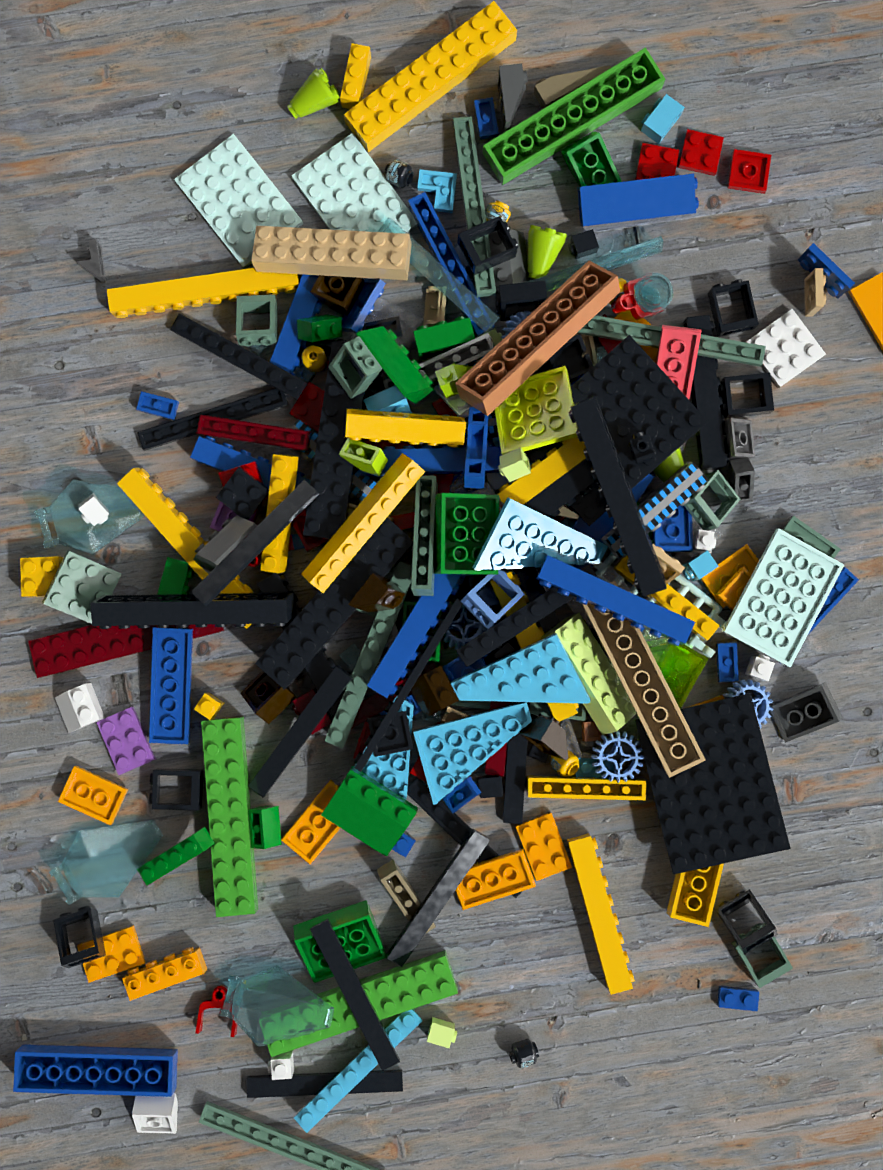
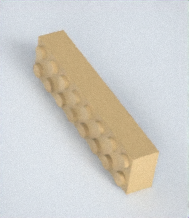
(331, 252)

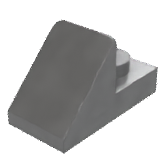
(95, 265)

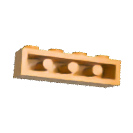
(164, 973)

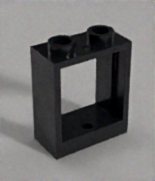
(469, 252)
(519, 298)
(739, 326)
(765, 390)
(196, 789)
(756, 938)
(66, 958)

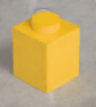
(209, 706)

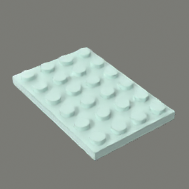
(351, 190)
(235, 197)
(783, 597)

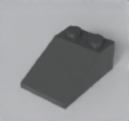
(511, 85)
(806, 712)

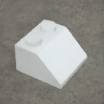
(79, 707)
(155, 1114)

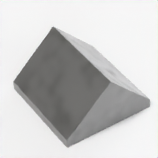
(739, 438)

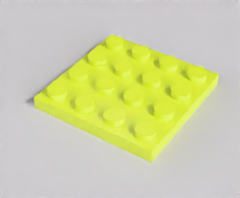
(537, 412)

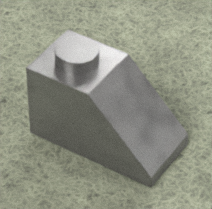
(742, 478)

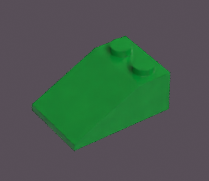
(590, 161)

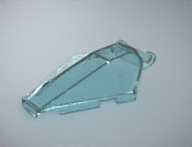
(71, 527)
(106, 859)
(275, 1006)

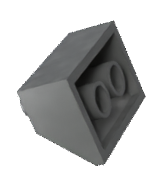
(513, 270)
(223, 543)

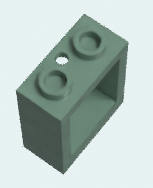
(256, 304)
(342, 367)
(700, 510)
(770, 972)

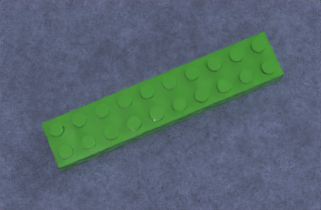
(573, 116)
(228, 816)
(390, 994)

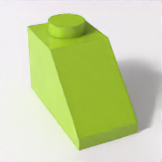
(449, 376)
(364, 456)

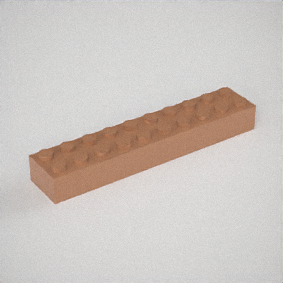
(538, 337)

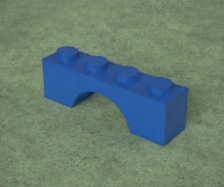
(476, 449)

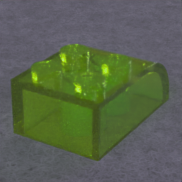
(681, 670)

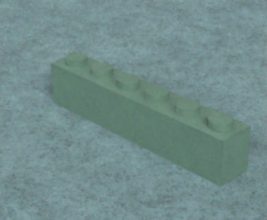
(424, 537)

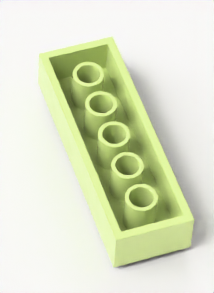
(609, 702)

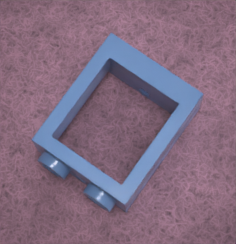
(481, 609)

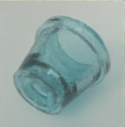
(657, 286)

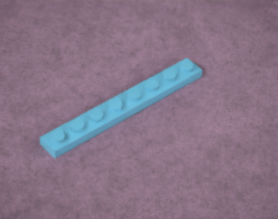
(353, 1073)

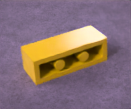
(355, 75)

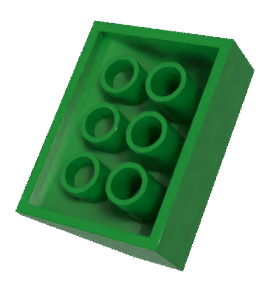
(396, 363)
(461, 531)
(369, 811)
(356, 932)

